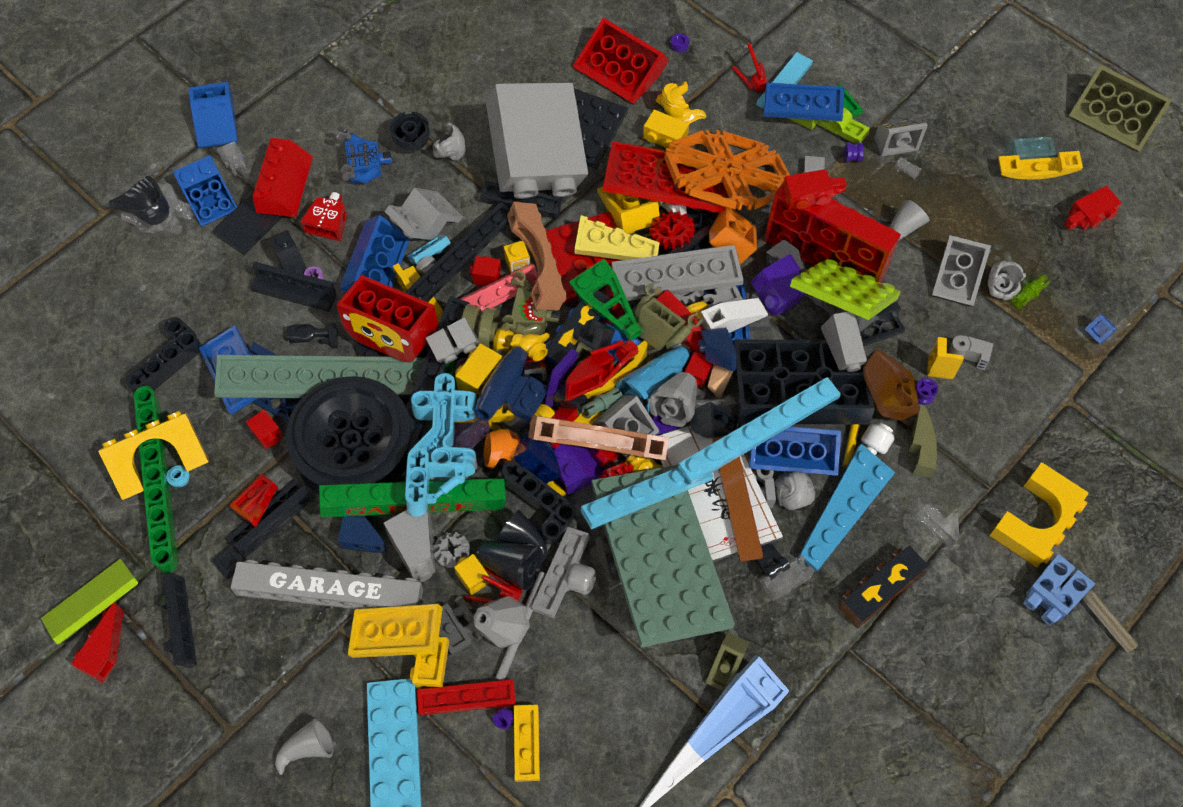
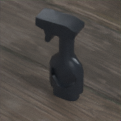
(306, 332)

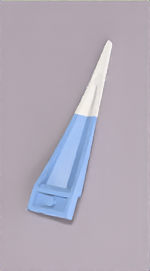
(741, 704)

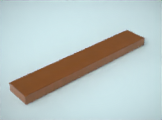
(740, 510)

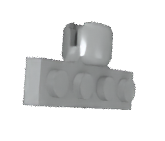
(565, 574)

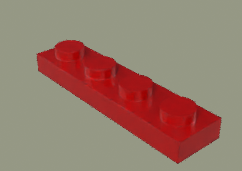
(466, 697)

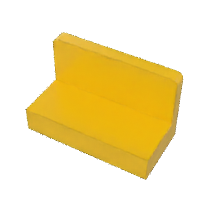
(941, 363)

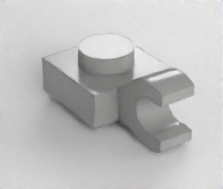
(768, 487)

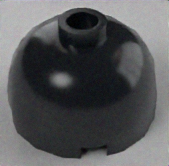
(410, 131)

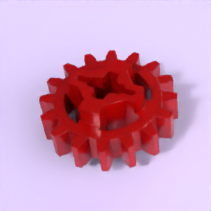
(672, 229)

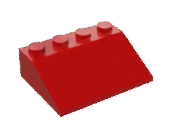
(620, 61)

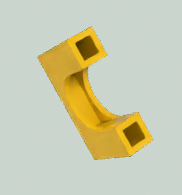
(119, 455)
(1034, 543)

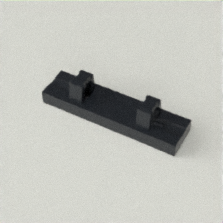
(177, 608)

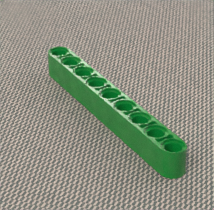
(156, 487)

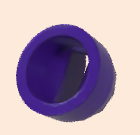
(503, 718)

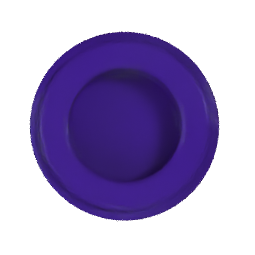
(679, 43)

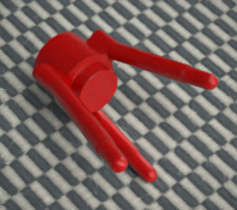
(758, 79)
(624, 353)
(507, 589)

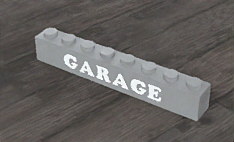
(323, 587)

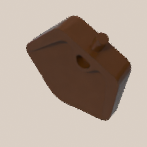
(891, 386)

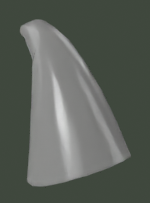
(909, 218)
(309, 741)

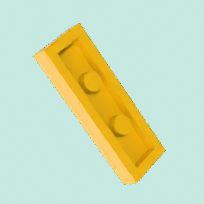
(526, 743)

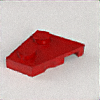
(254, 500)

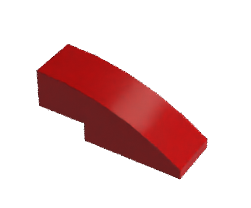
(678, 308)
(588, 375)

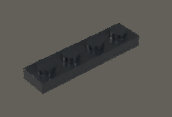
(546, 204)

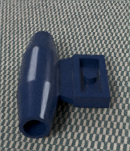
(507, 386)

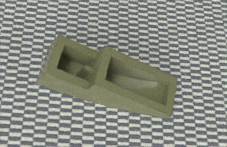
(923, 444)

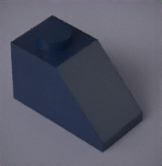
(718, 348)
(359, 535)

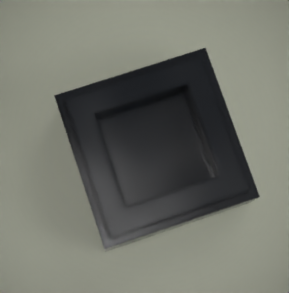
(227, 562)

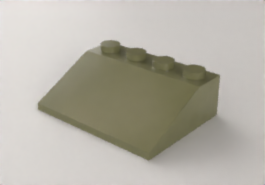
(1120, 108)

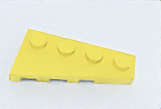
(606, 242)

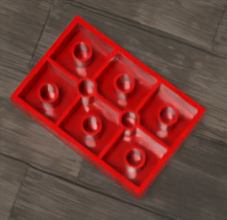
(833, 234)

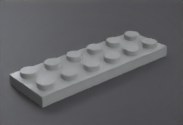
(680, 272)

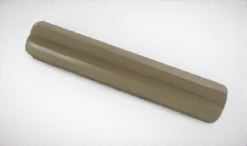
(1110, 621)

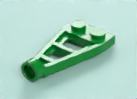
(594, 279)

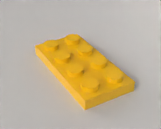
(395, 631)

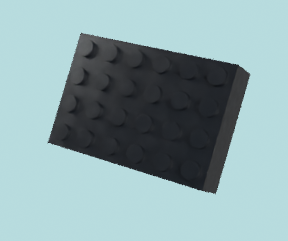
(780, 369)

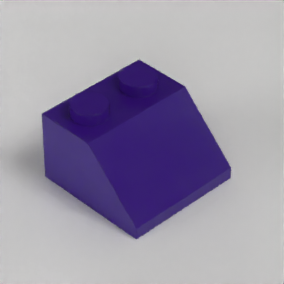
(774, 285)
(576, 467)

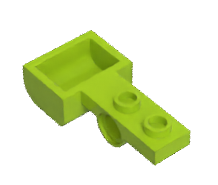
(846, 128)

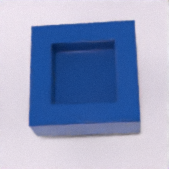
(1100, 328)

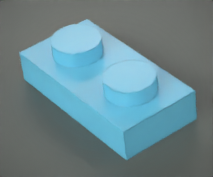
(432, 247)

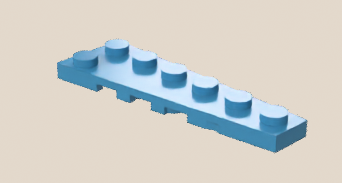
(854, 493)

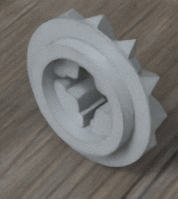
(444, 557)

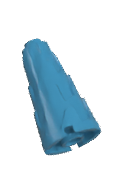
(654, 374)

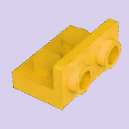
(430, 668)

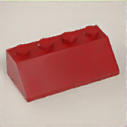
(282, 178)

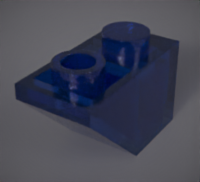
(538, 458)

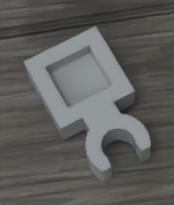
(723, 295)

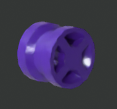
(853, 152)
(928, 386)

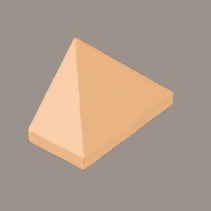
(719, 380)

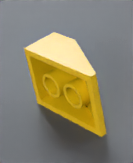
(630, 212)

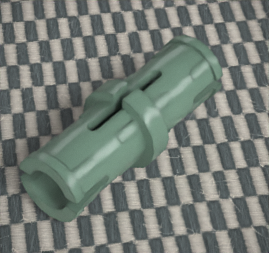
(601, 403)

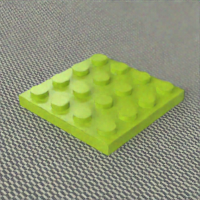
(846, 289)

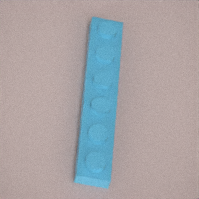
(638, 497)

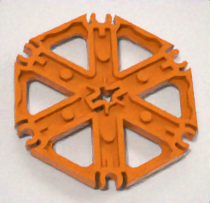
(722, 166)

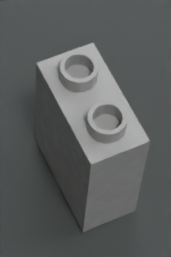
(536, 138)

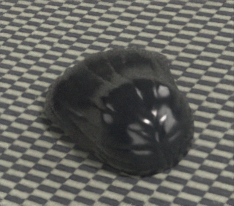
(144, 201)

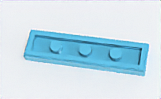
(790, 74)

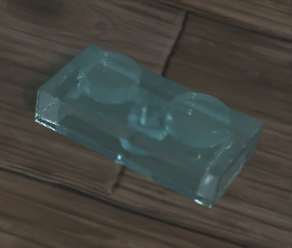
(1034, 148)

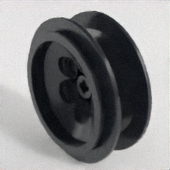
(349, 403)

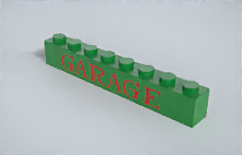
(390, 498)

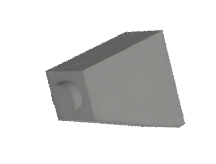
(844, 341)

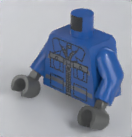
(362, 158)

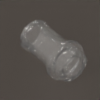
(907, 167)

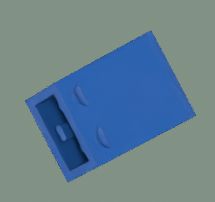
(213, 114)
(205, 190)

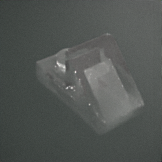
(945, 529)

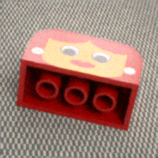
(387, 319)

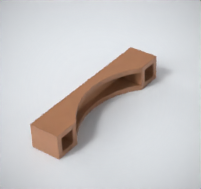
(527, 225)
(598, 437)

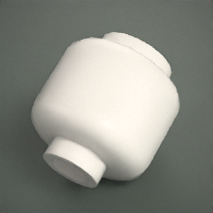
(878, 438)

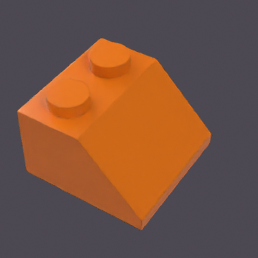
(734, 229)

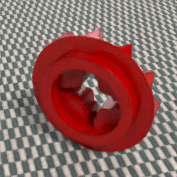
(620, 469)

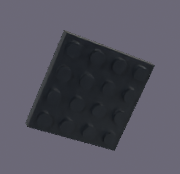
(598, 124)

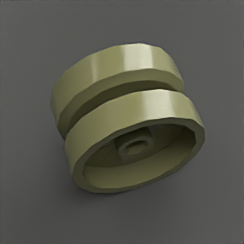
(483, 324)

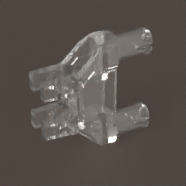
(171, 223)

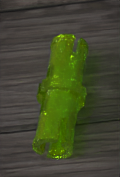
(1031, 291)

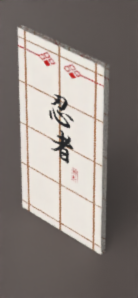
(710, 499)

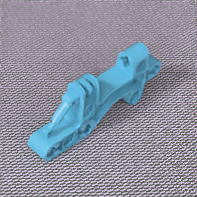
(437, 444)

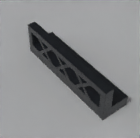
(293, 287)
(886, 315)
(273, 521)

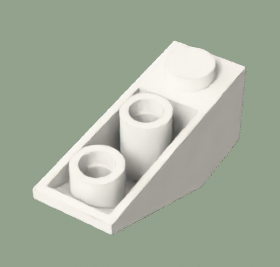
(733, 314)

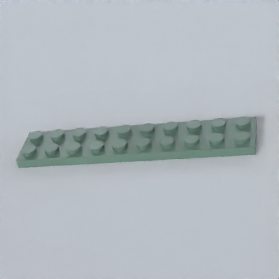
(297, 375)

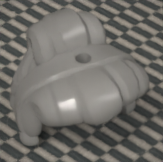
(450, 144)
(1007, 274)
(794, 490)

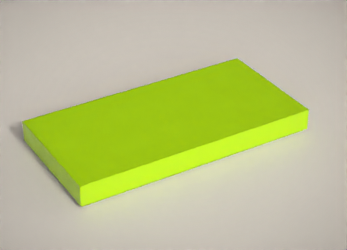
(89, 601)

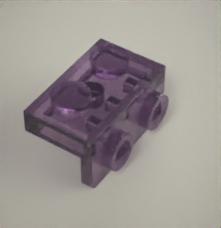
(470, 433)

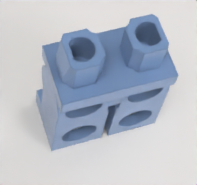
(1053, 597)

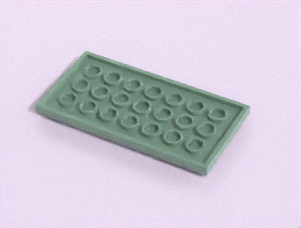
(664, 566)

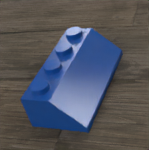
(376, 252)
(799, 450)

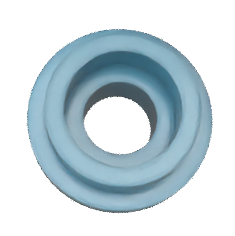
(180, 481)

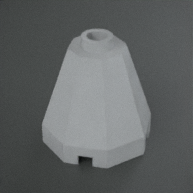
(675, 400)
(502, 621)

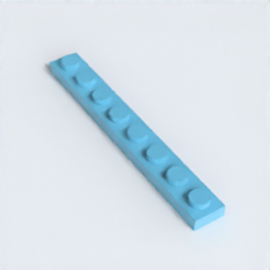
(758, 430)

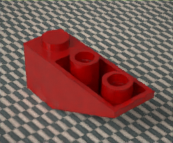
(101, 648)

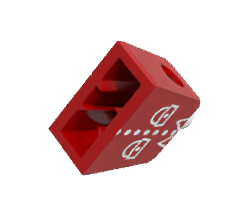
(326, 218)

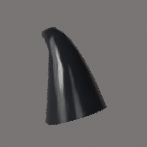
(522, 531)

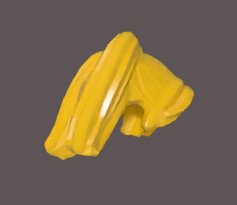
(674, 103)

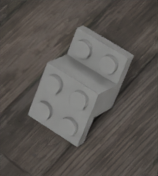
(423, 214)

